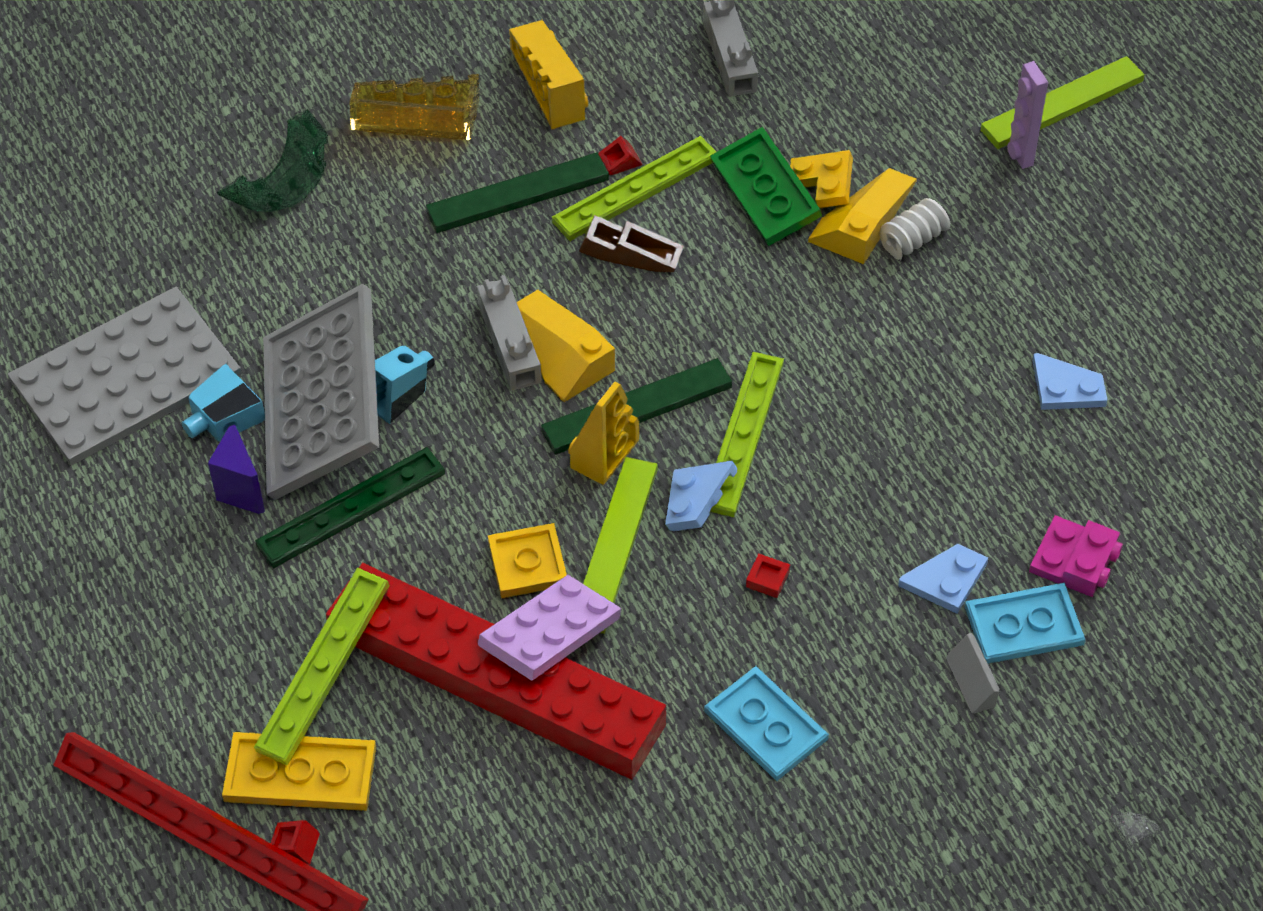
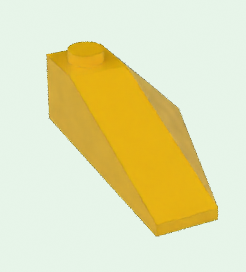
(855, 227)
(567, 347)
(605, 437)

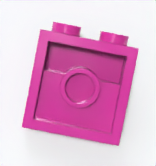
(1077, 555)

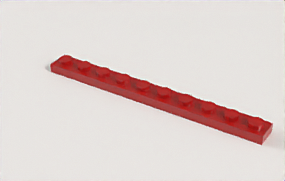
(204, 828)

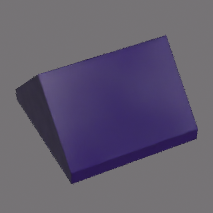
(234, 474)

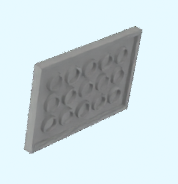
(121, 375)
(320, 392)

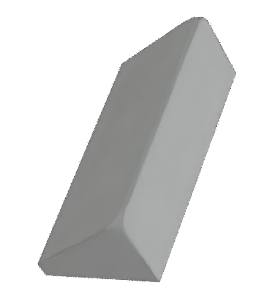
(973, 674)

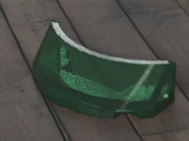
(294, 174)

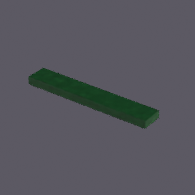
(517, 192)
(647, 401)
(349, 507)

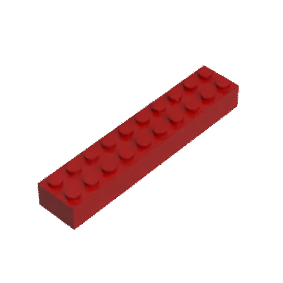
(562, 704)

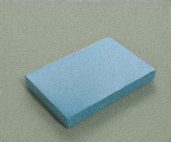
(1025, 623)
(766, 723)

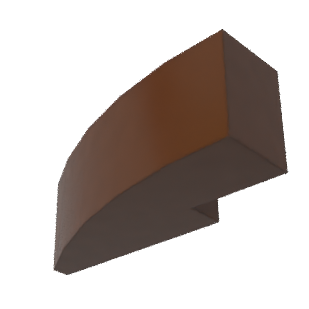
(630, 246)

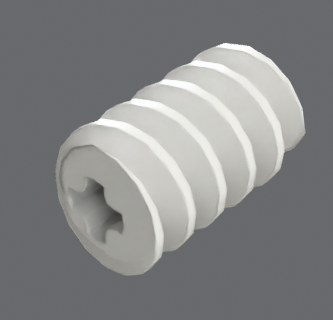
(914, 228)

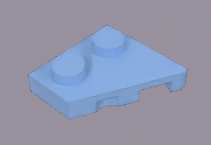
(1067, 385)
(695, 493)
(946, 577)

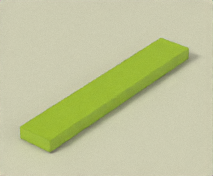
(1071, 98)
(635, 187)
(746, 426)
(620, 528)
(321, 666)

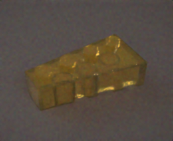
(417, 107)

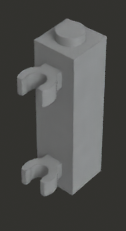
(730, 47)
(509, 334)

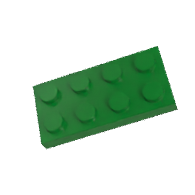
(765, 186)

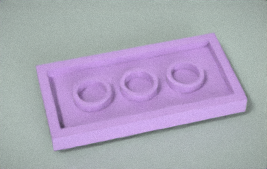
(549, 627)

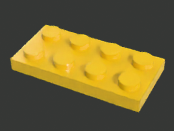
(319, 775)

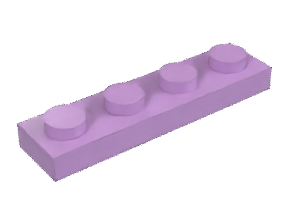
(1027, 115)

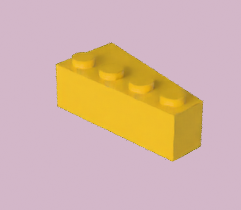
(549, 74)

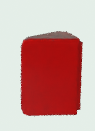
(619, 156)
(296, 838)

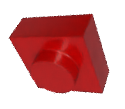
(768, 575)

